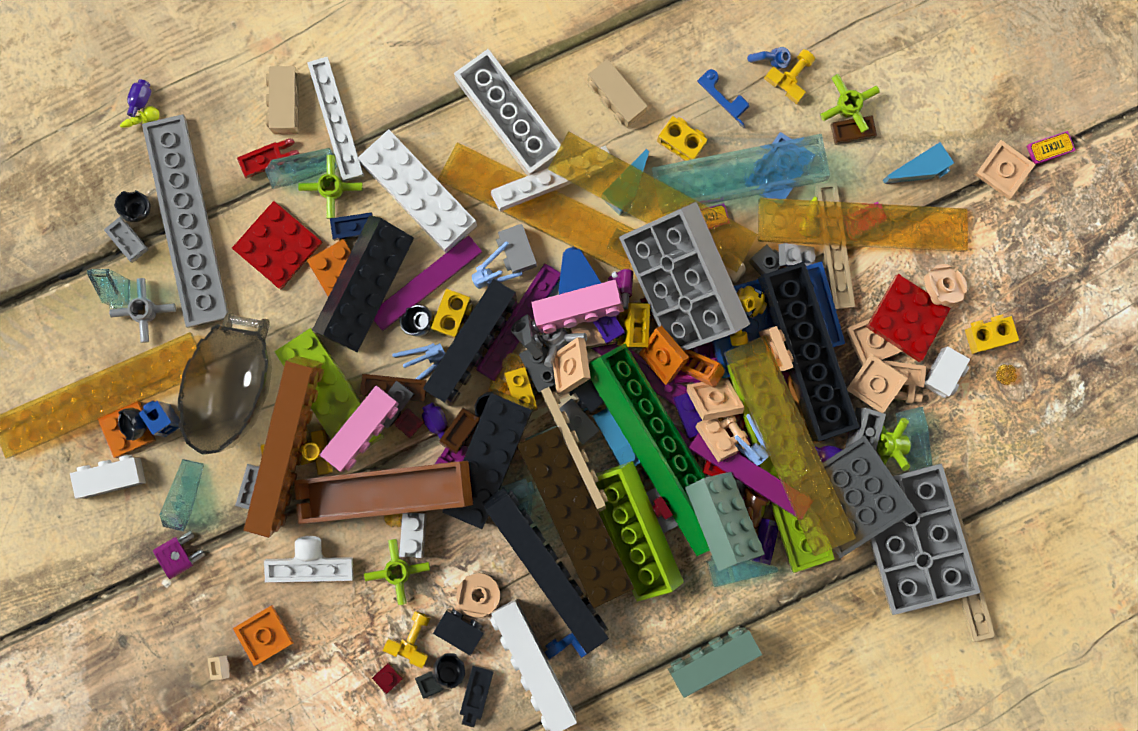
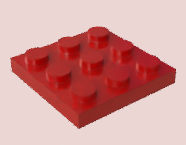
(277, 245)
(908, 318)

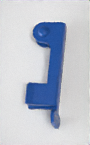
(735, 108)

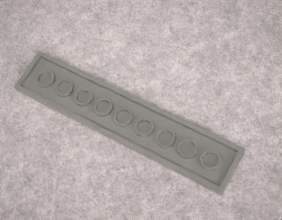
(185, 221)

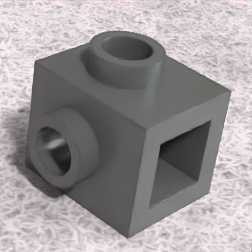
(765, 260)

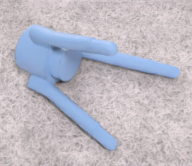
(484, 277)
(433, 352)
(756, 452)

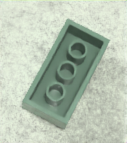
(724, 520)
(714, 661)

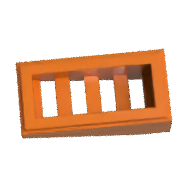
(712, 373)

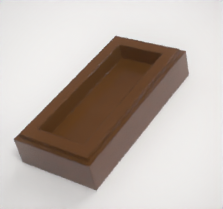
(848, 131)
(459, 430)

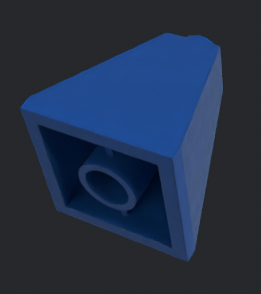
(576, 272)

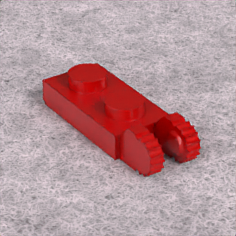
(258, 160)

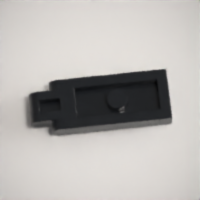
(476, 695)

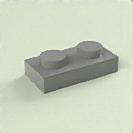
(792, 254)

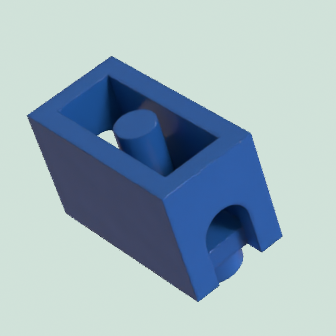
(160, 418)

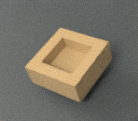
(218, 667)

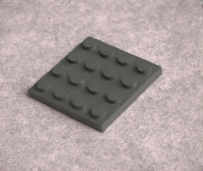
(866, 493)

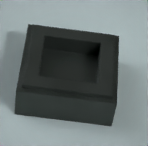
(427, 685)

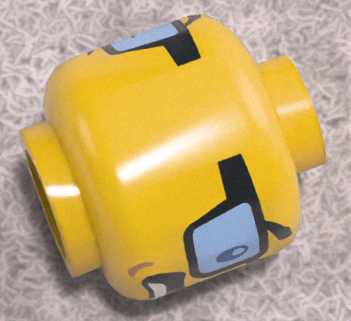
(759, 298)

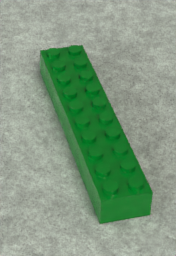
(650, 436)

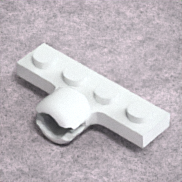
(308, 565)

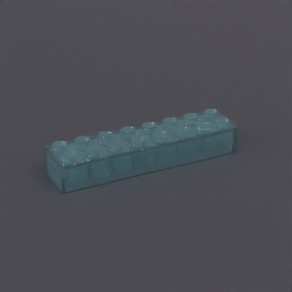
(749, 170)

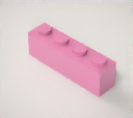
(578, 307)
(359, 429)

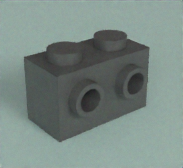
(539, 373)

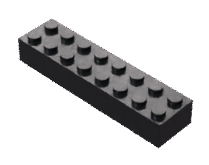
(815, 365)
(548, 574)

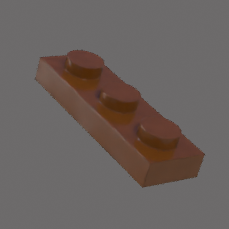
(386, 382)

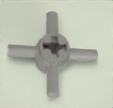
(137, 304)
(556, 341)

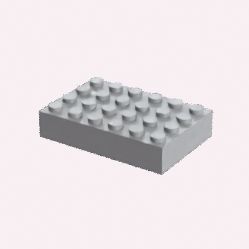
(685, 278)
(925, 553)

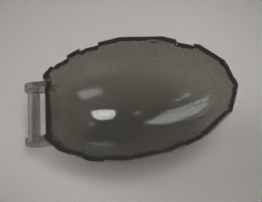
(225, 385)

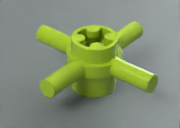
(857, 101)
(324, 181)
(895, 444)
(391, 565)

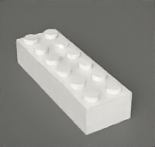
(508, 113)
(417, 191)
(534, 667)

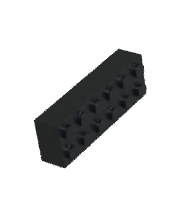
(363, 283)
(471, 342)
(492, 452)

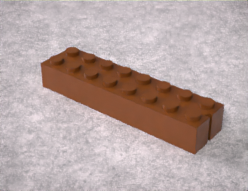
(283, 446)
(384, 492)

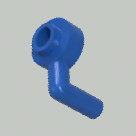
(778, 57)
(555, 647)

